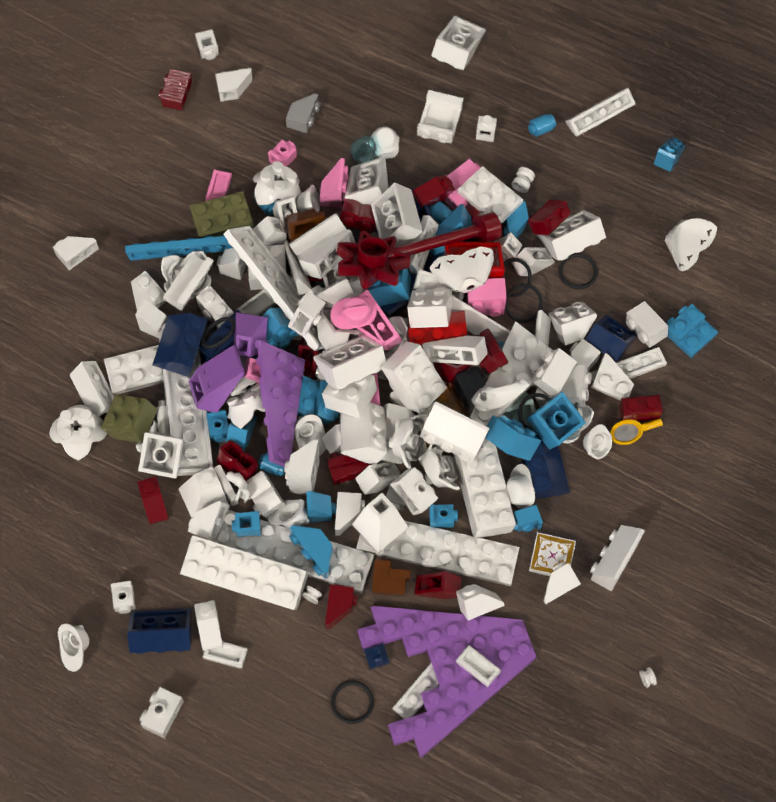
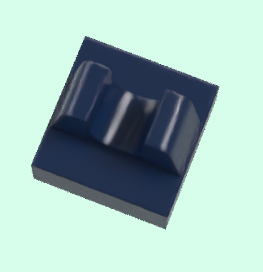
(376, 656)

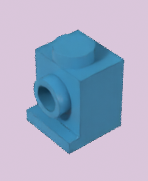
(217, 419)
(249, 518)
(527, 519)
(439, 521)

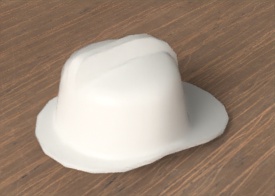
(308, 429)
(520, 487)
(290, 514)
(72, 645)

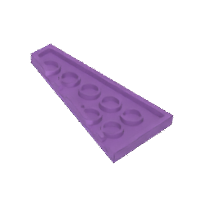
(280, 397)

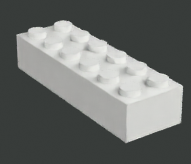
(485, 493)
(244, 572)

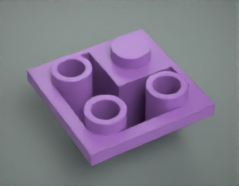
(247, 330)

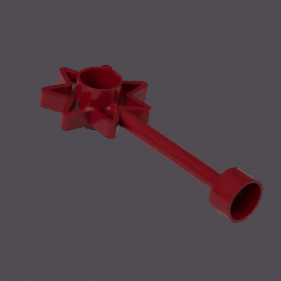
(381, 259)

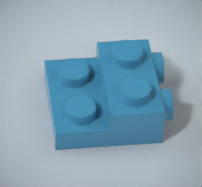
(690, 330)
(312, 401)

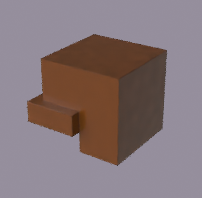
(302, 222)
(388, 580)

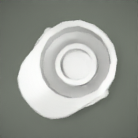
(386, 141)
(309, 200)
(598, 442)

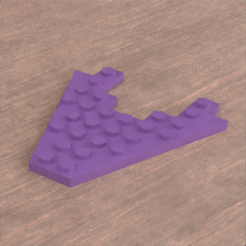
(444, 639)

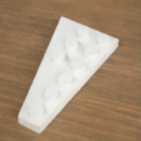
(524, 357)

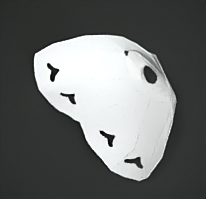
(686, 240)
(464, 269)
(502, 396)

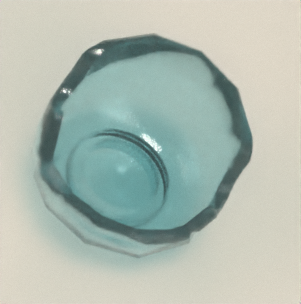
(364, 149)

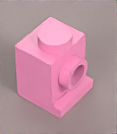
(284, 157)

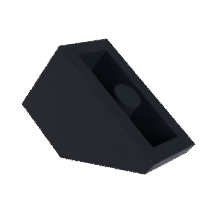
(467, 385)

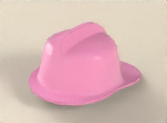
(353, 312)

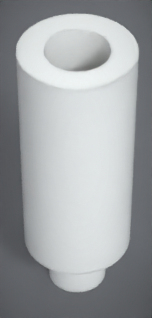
(162, 419)

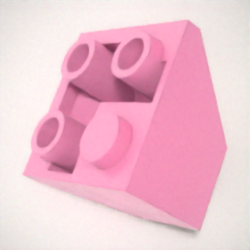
(334, 186)

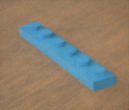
(173, 247)

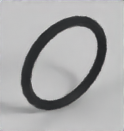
(529, 275)
(576, 286)
(540, 302)
(213, 325)
(522, 404)
(350, 721)

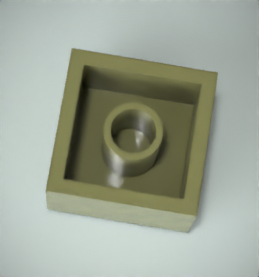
(129, 418)

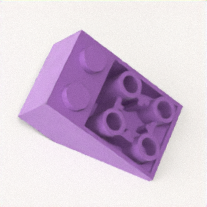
(216, 380)

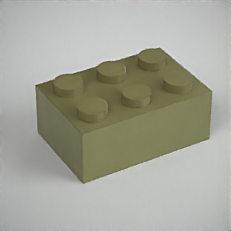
(221, 214)

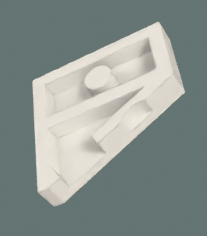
(146, 288)
(612, 379)

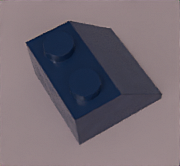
(611, 337)

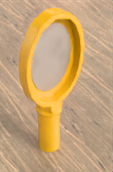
(630, 430)

